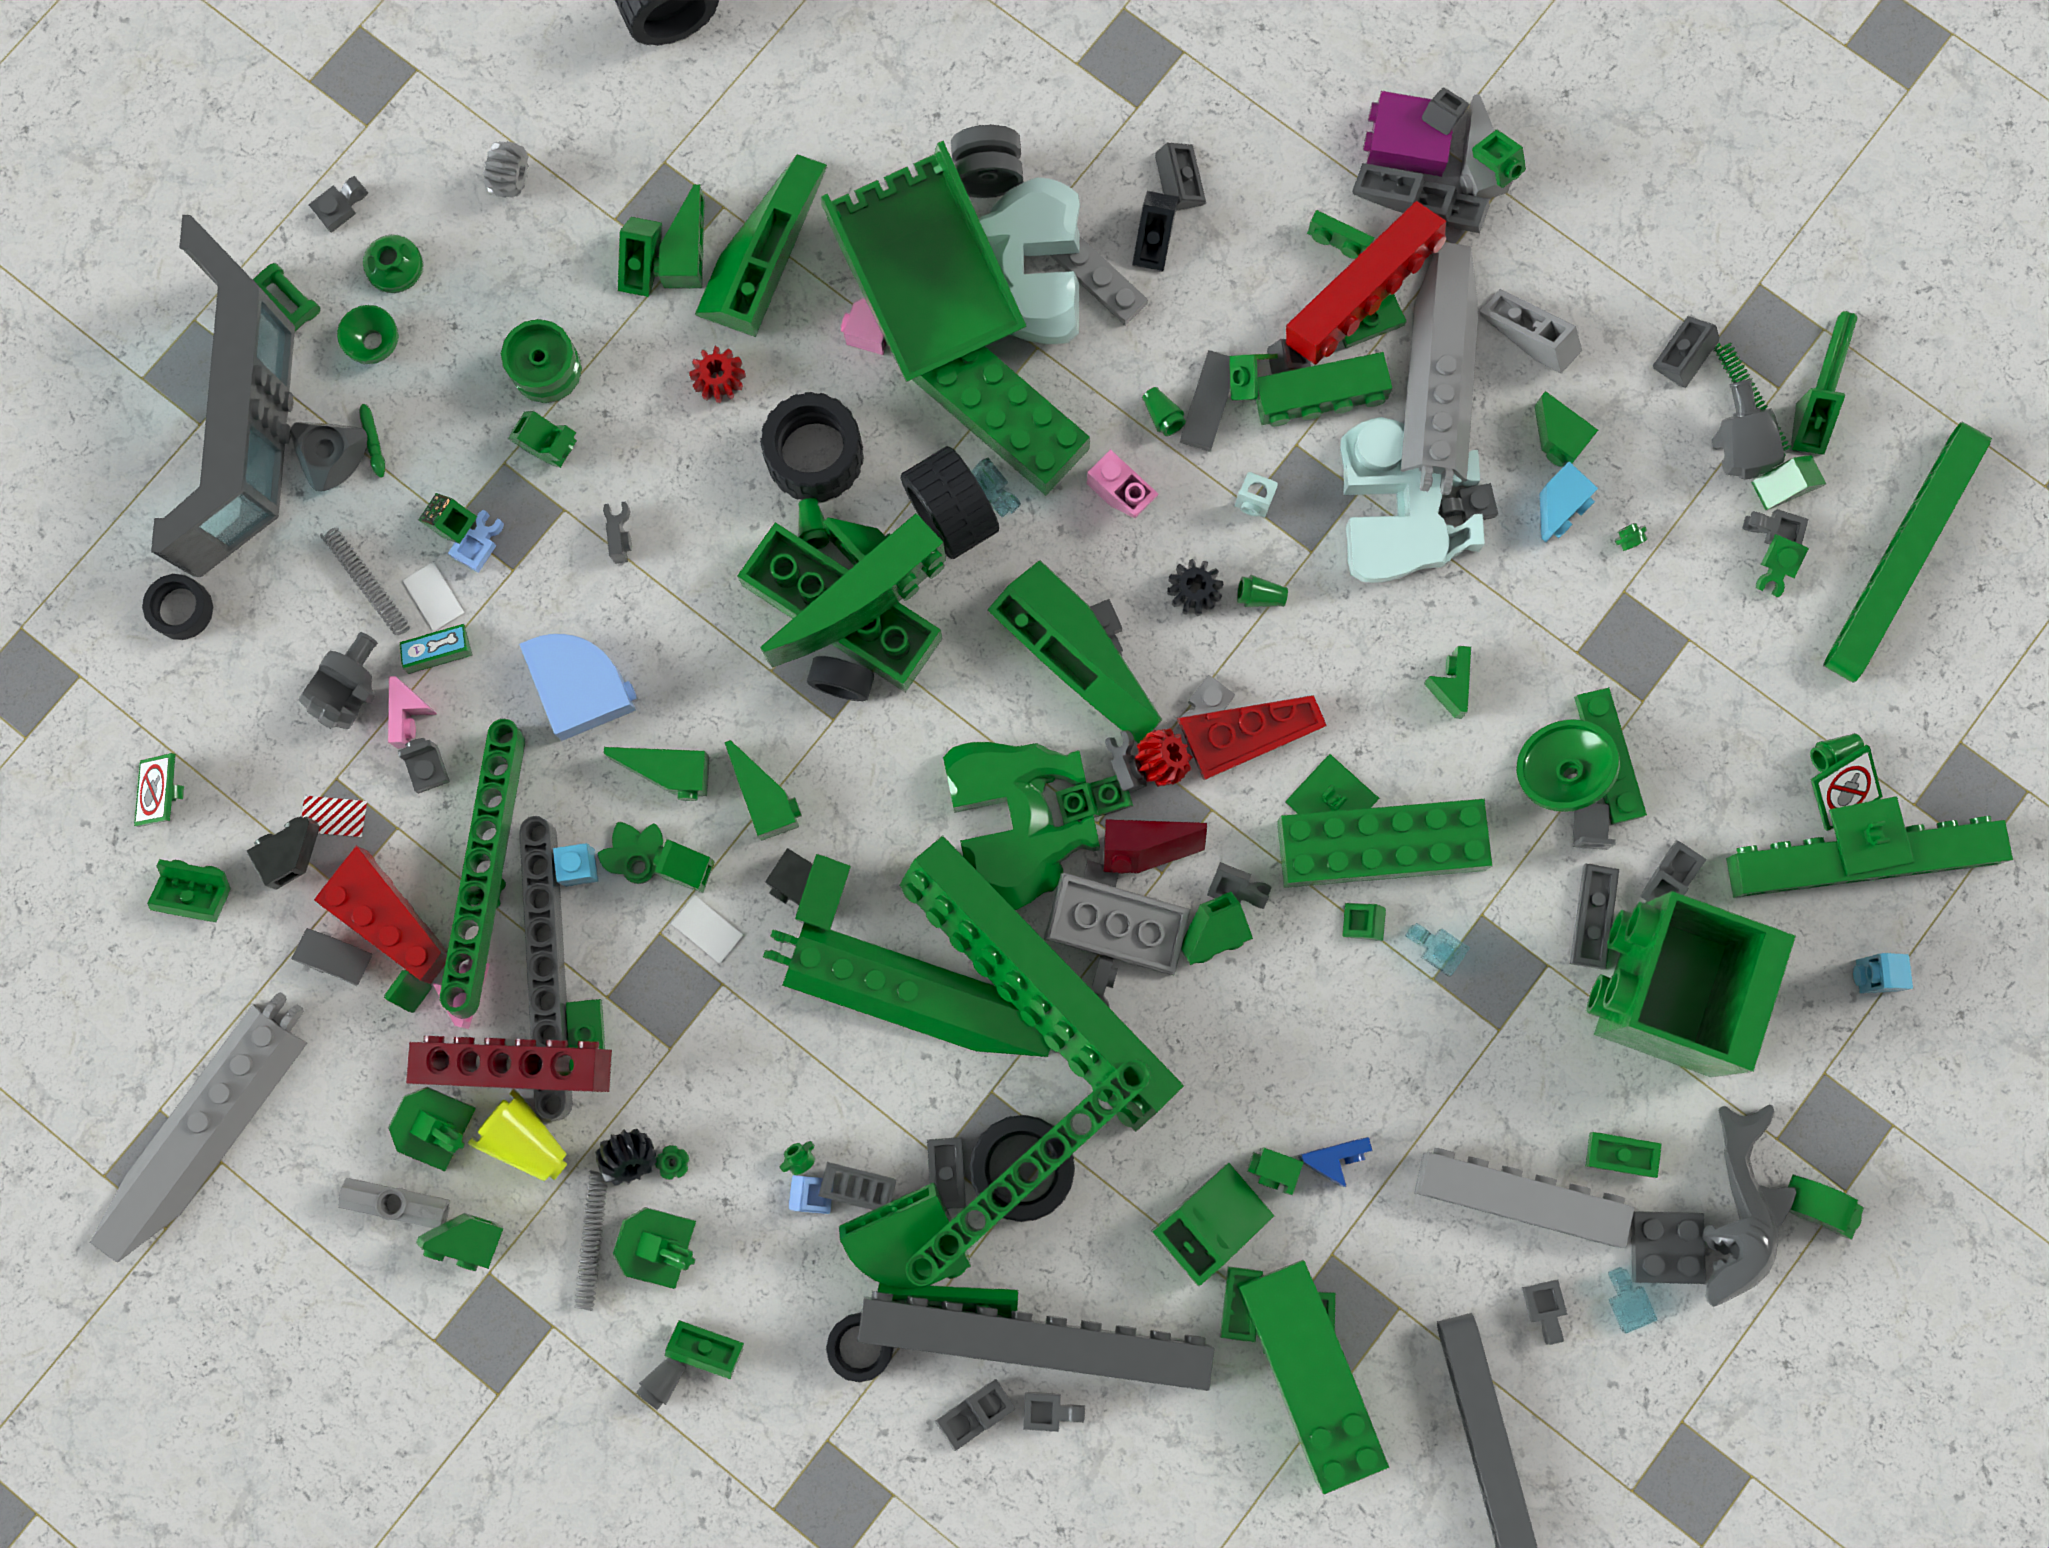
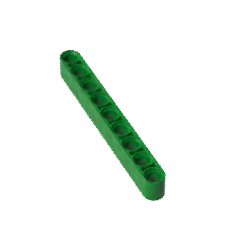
(1907, 552)
(489, 881)
(1012, 1178)

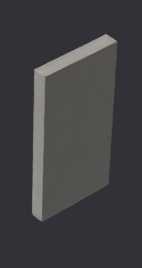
(1117, 924)

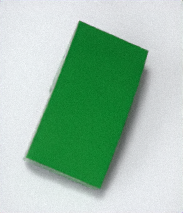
(1092, 799)

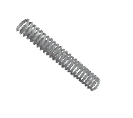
(379, 602)
(593, 1241)

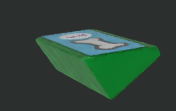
(435, 649)

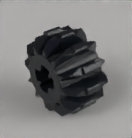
(1185, 580)
(625, 1157)

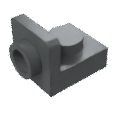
(424, 764)

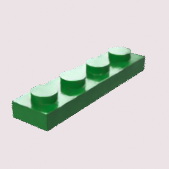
(1625, 796)
(1003, 1299)

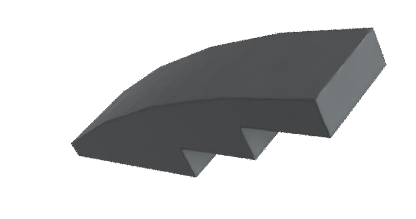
(1401, 188)

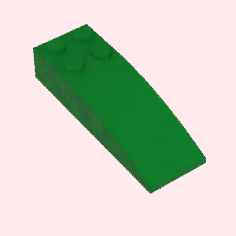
(862, 593)
(1313, 1377)

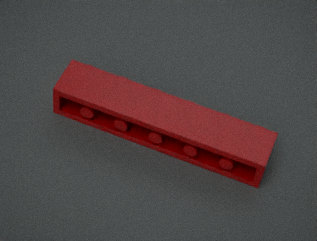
(1366, 283)

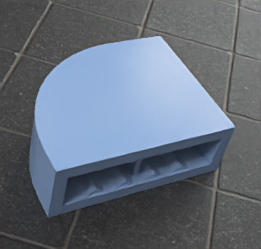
(576, 683)

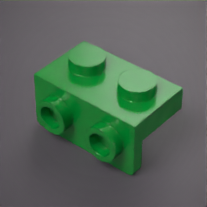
(189, 890)

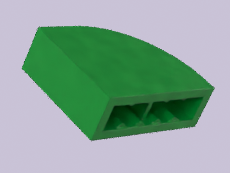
(891, 1234)

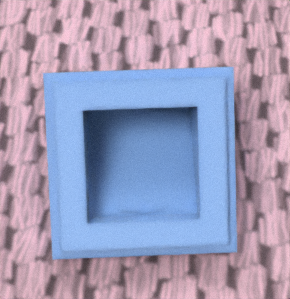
(805, 1195)

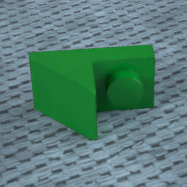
(1453, 691)

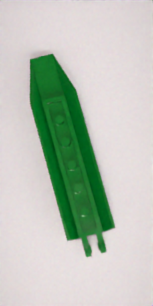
(905, 992)

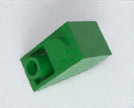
(683, 866)
(1216, 928)
(463, 1238)

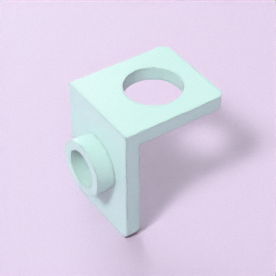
(1254, 504)

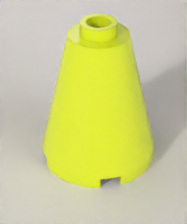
(520, 1139)

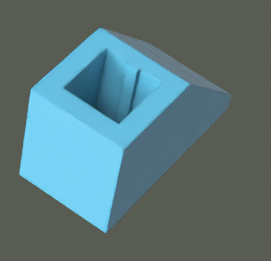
(1563, 497)
(1883, 973)

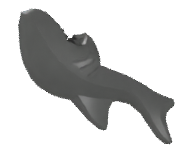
(1760, 1211)

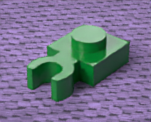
(1782, 559)

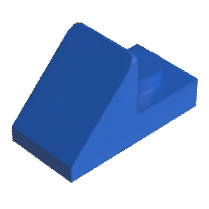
(1326, 1160)

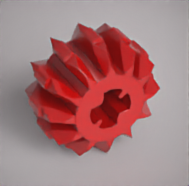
(714, 363)
(1163, 757)

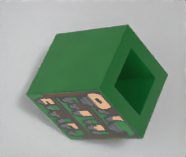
(447, 518)

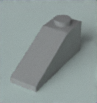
(1476, 177)
(1534, 330)

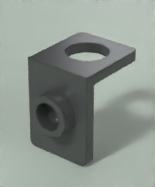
(1592, 827)

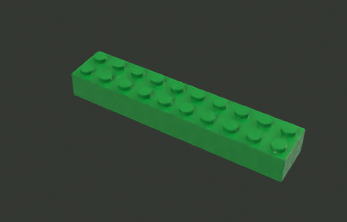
(1035, 979)

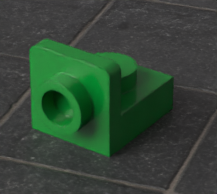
(1501, 156)

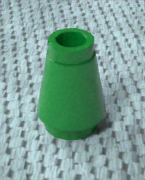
(1164, 412)
(811, 523)
(1260, 593)
(1831, 751)

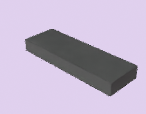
(1208, 402)
(1594, 916)

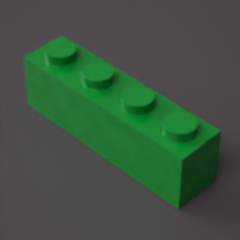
(1323, 389)

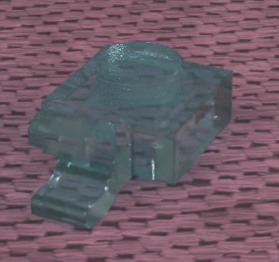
(992, 484)
(1441, 950)
(1631, 1304)

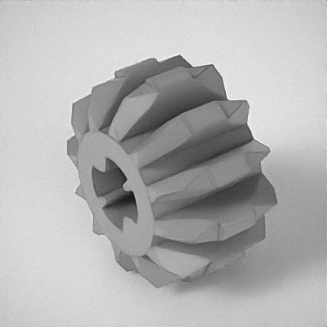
(506, 169)

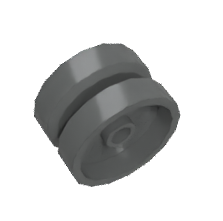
(987, 159)

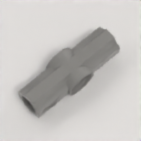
(373, 1199)

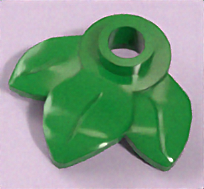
(630, 848)

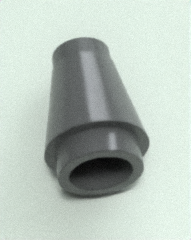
(660, 1383)

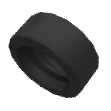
(160, 589)
(840, 678)
(840, 1366)

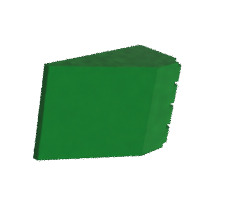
(924, 265)

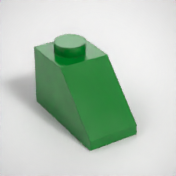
(637, 249)
(1561, 430)

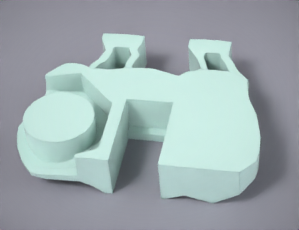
(1038, 221)
(1416, 538)

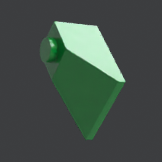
(853, 539)

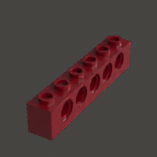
(429, 1067)

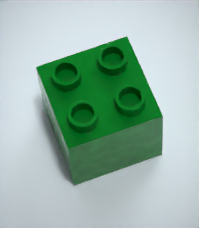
(1691, 984)

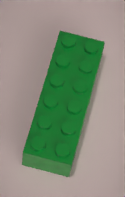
(1008, 416)
(794, 574)
(1384, 843)

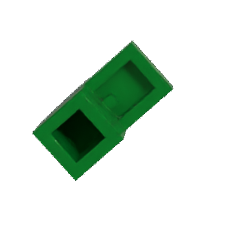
(543, 438)
(1826, 1206)

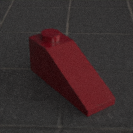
(1143, 845)

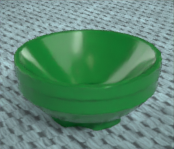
(401, 273)
(358, 325)

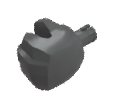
(1749, 437)
(341, 685)

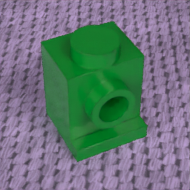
(1275, 1170)

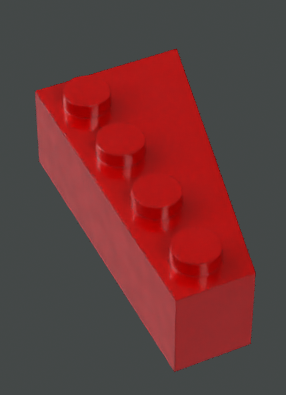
(379, 913)

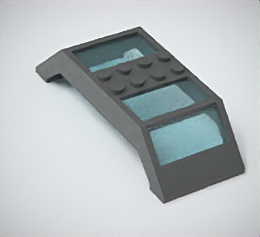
(243, 418)

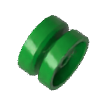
(541, 361)

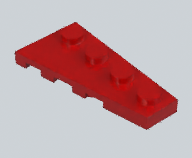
(1240, 734)

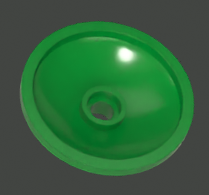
(1565, 750)

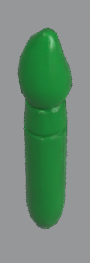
(377, 460)

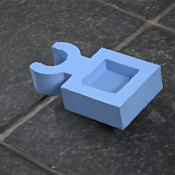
(476, 546)

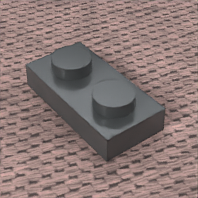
(947, 1170)

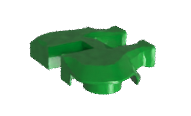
(1029, 857)

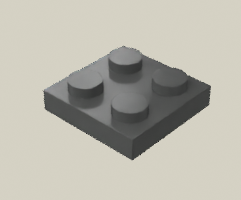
(1668, 1247)

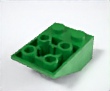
(1213, 1224)

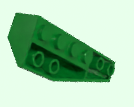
(760, 250)
(1075, 647)

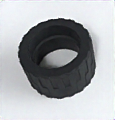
(665, 20)
(802, 411)
(950, 501)
(1005, 1129)

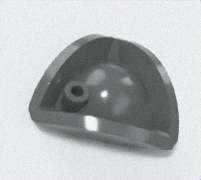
(328, 452)

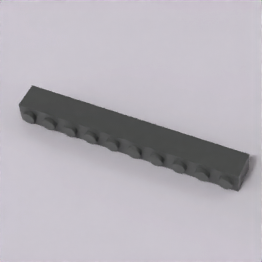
(1035, 1342)

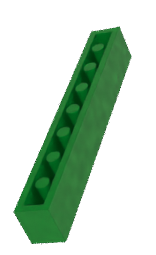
(1821, 864)

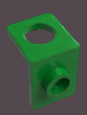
(1244, 375)

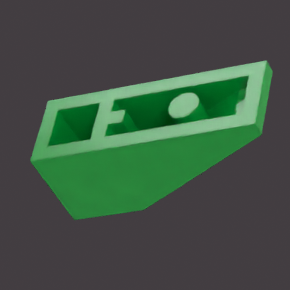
(682, 247)
(676, 771)
(766, 801)

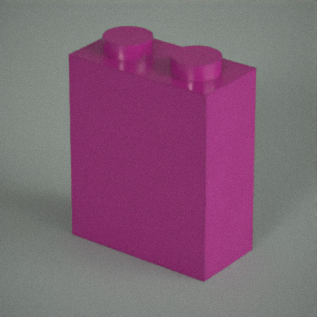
(1402, 137)

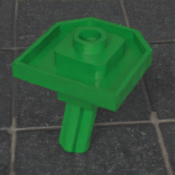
(430, 1126)
(654, 1246)

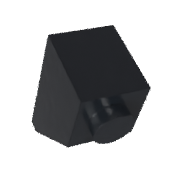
(1155, 230)

